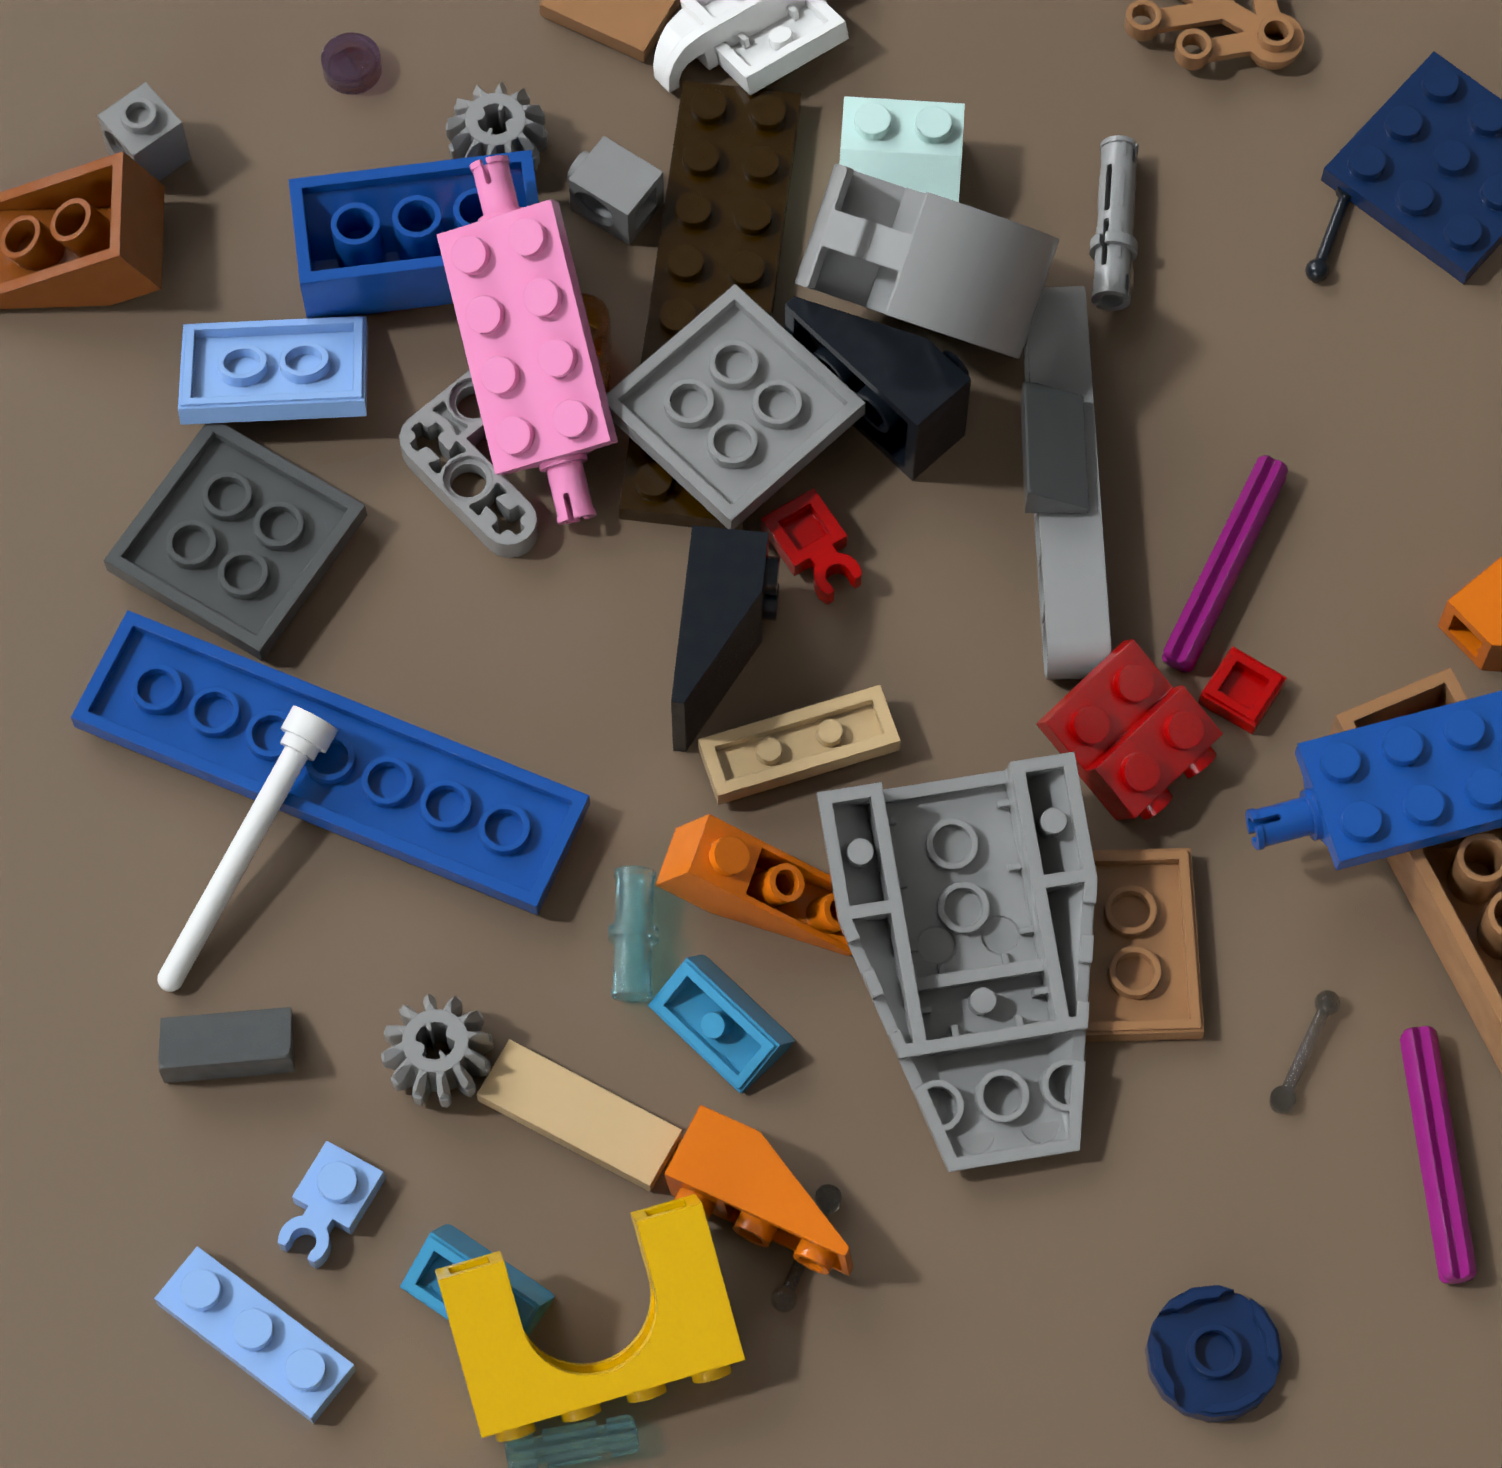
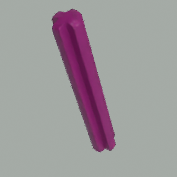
(1224, 564)
(1438, 1155)

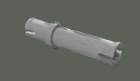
(1114, 244)

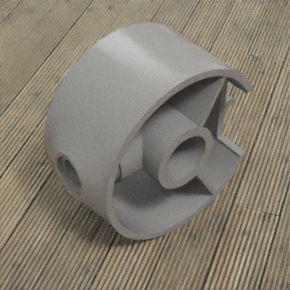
(927, 260)

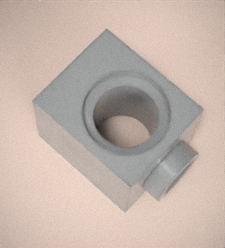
(145, 132)
(615, 189)

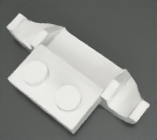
(747, 38)

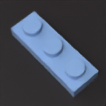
(255, 1334)

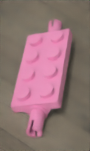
(528, 339)

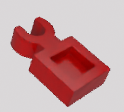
(810, 538)

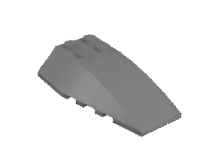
(975, 947)

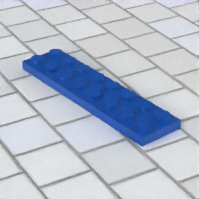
(375, 783)

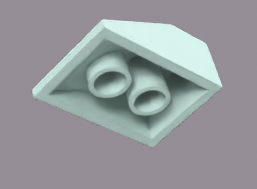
(905, 142)

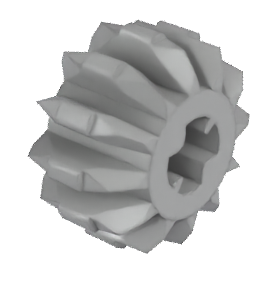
(496, 125)
(425, 1029)

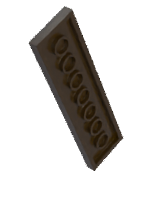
(716, 231)

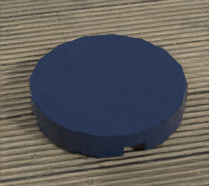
(1213, 1353)

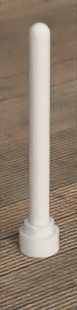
(302, 740)

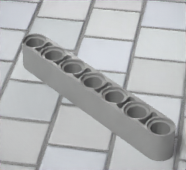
(1069, 544)

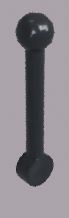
(1318, 269)

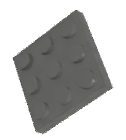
(236, 538)

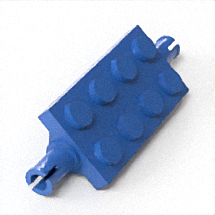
(1395, 784)

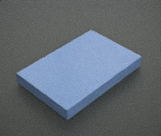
(273, 370)

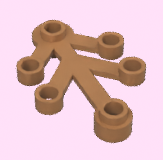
(1248, 40)

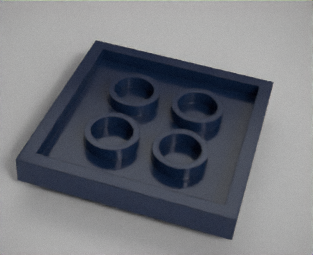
(1431, 167)

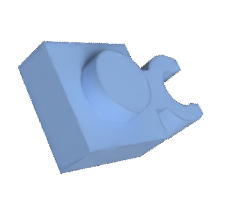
(333, 1194)

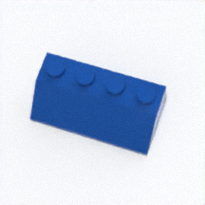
(372, 237)

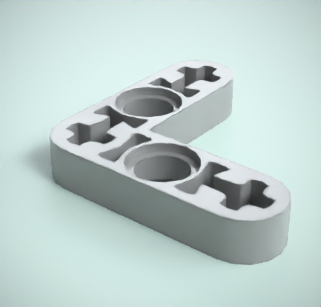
(457, 445)

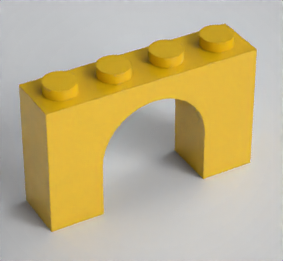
(683, 1335)

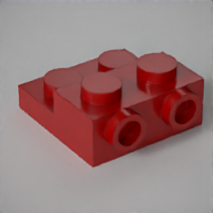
(1131, 733)

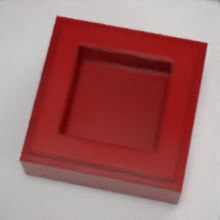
(1242, 690)

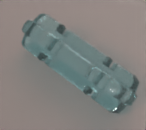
(574, 1443)

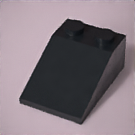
(909, 386)
(724, 608)

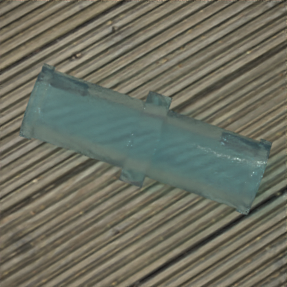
(633, 934)

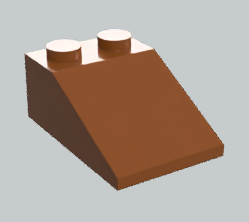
(82, 236)

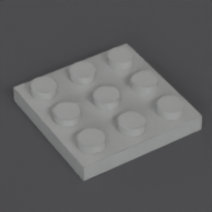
(733, 407)

